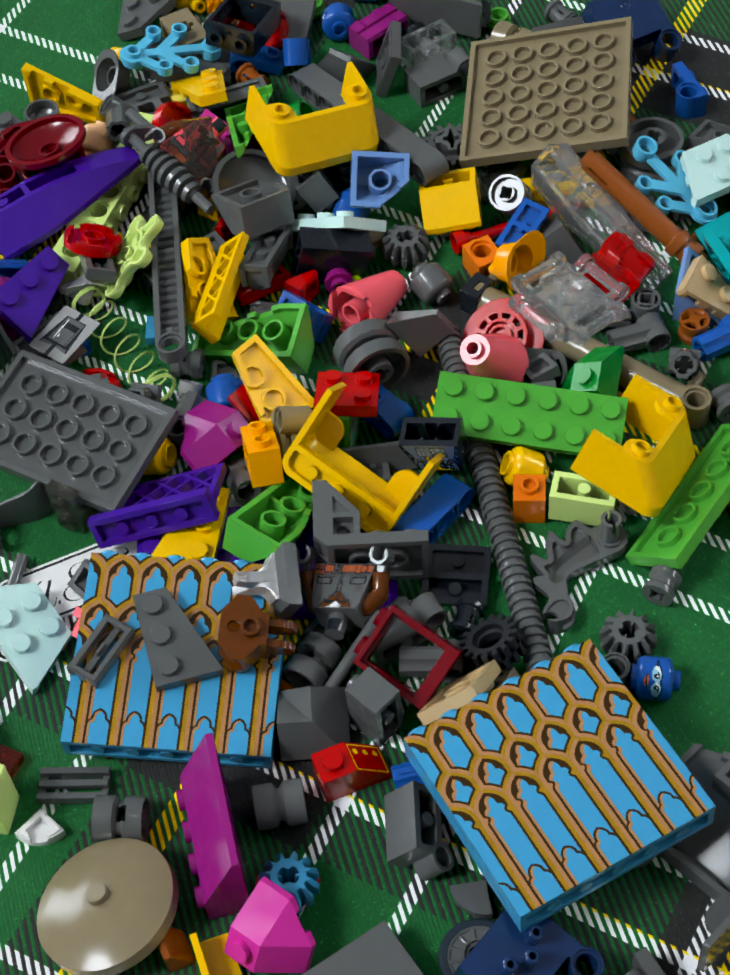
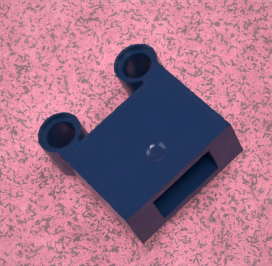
(649, 24)
(530, 952)

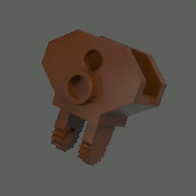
(247, 632)

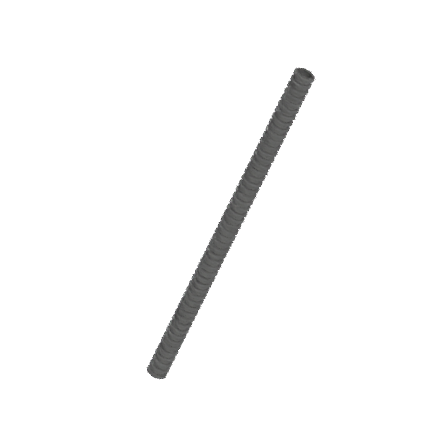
(501, 527)

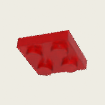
(359, 396)

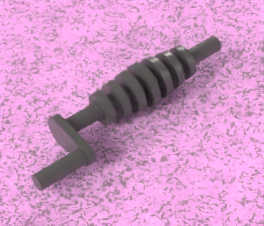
(163, 166)

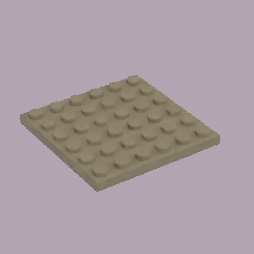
(547, 91)

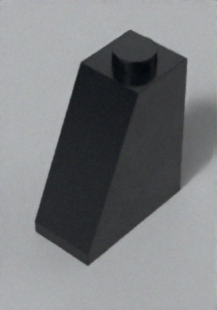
(332, 248)

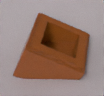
(176, 950)

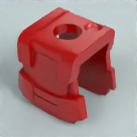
(620, 256)

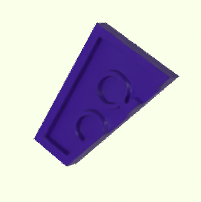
(30, 291)

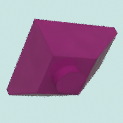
(211, 434)

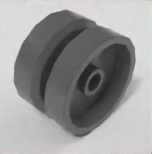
(668, 138)
(372, 348)

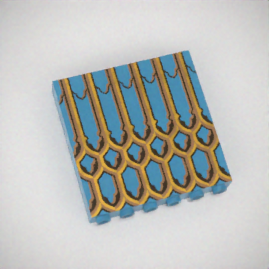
(126, 711)
(557, 783)

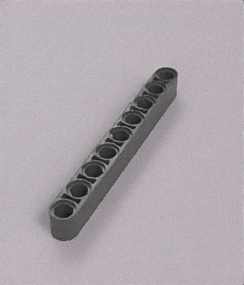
(324, 92)

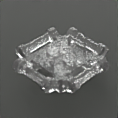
(566, 301)

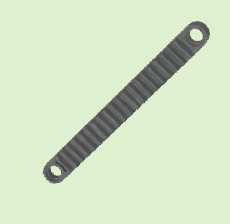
(168, 276)

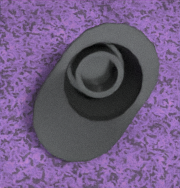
(109, 75)

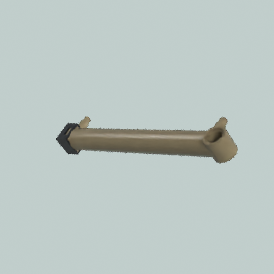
(695, 398)

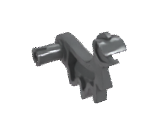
(579, 553)

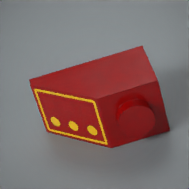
(348, 769)

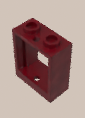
(368, 645)

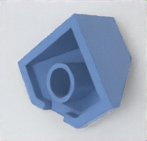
(377, 177)

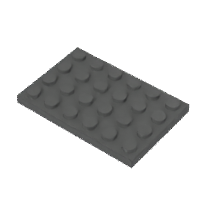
(77, 430)

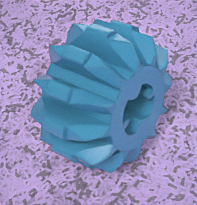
(291, 871)

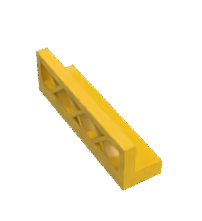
(220, 289)

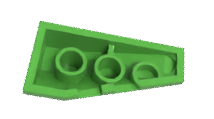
(283, 329)
(268, 521)

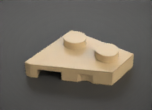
(706, 287)

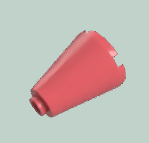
(367, 298)
(495, 356)

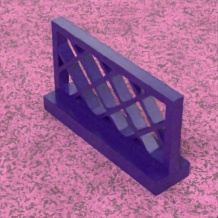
(160, 508)

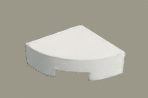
(40, 830)

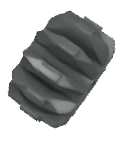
(405, 245)
(628, 636)

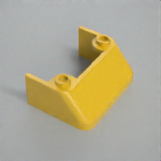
(315, 138)
(317, 457)
(636, 471)

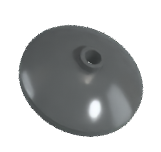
(251, 164)

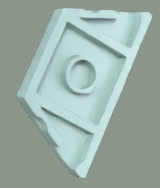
(707, 170)
(30, 632)

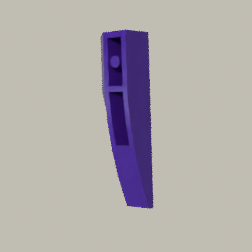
(57, 195)

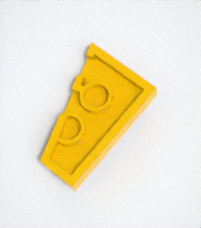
(198, 540)

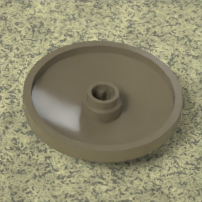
(107, 907)

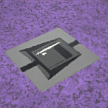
(64, 334)

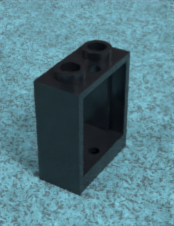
(264, 15)

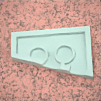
(343, 220)

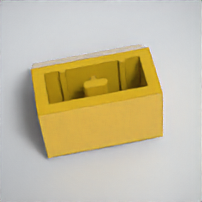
(451, 202)

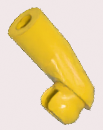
(196, 5)

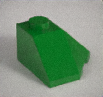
(597, 371)

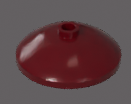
(45, 142)

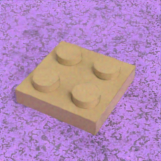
(459, 692)

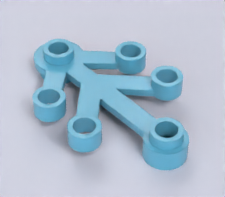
(139, 55)
(644, 151)

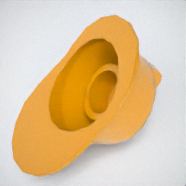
(518, 256)

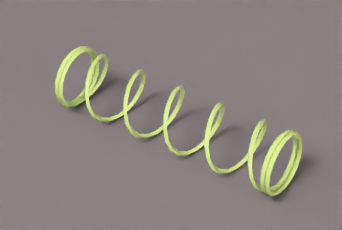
(98, 307)

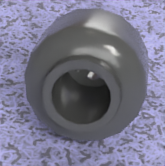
(431, 283)

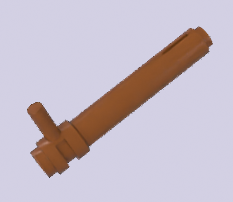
(640, 206)

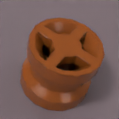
(692, 323)

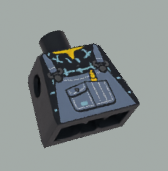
(427, 436)

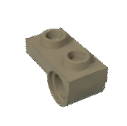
(287, 423)

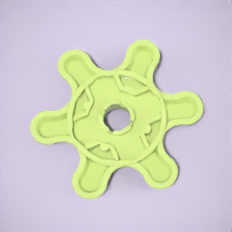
(133, 254)

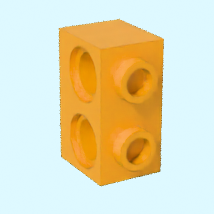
(262, 454)

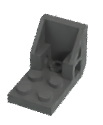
(335, 545)

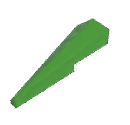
(237, 124)

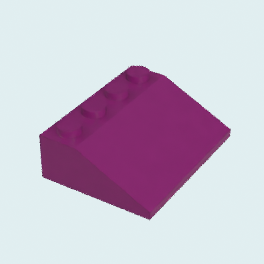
(212, 833)

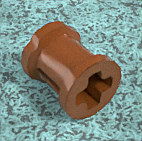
(251, 71)

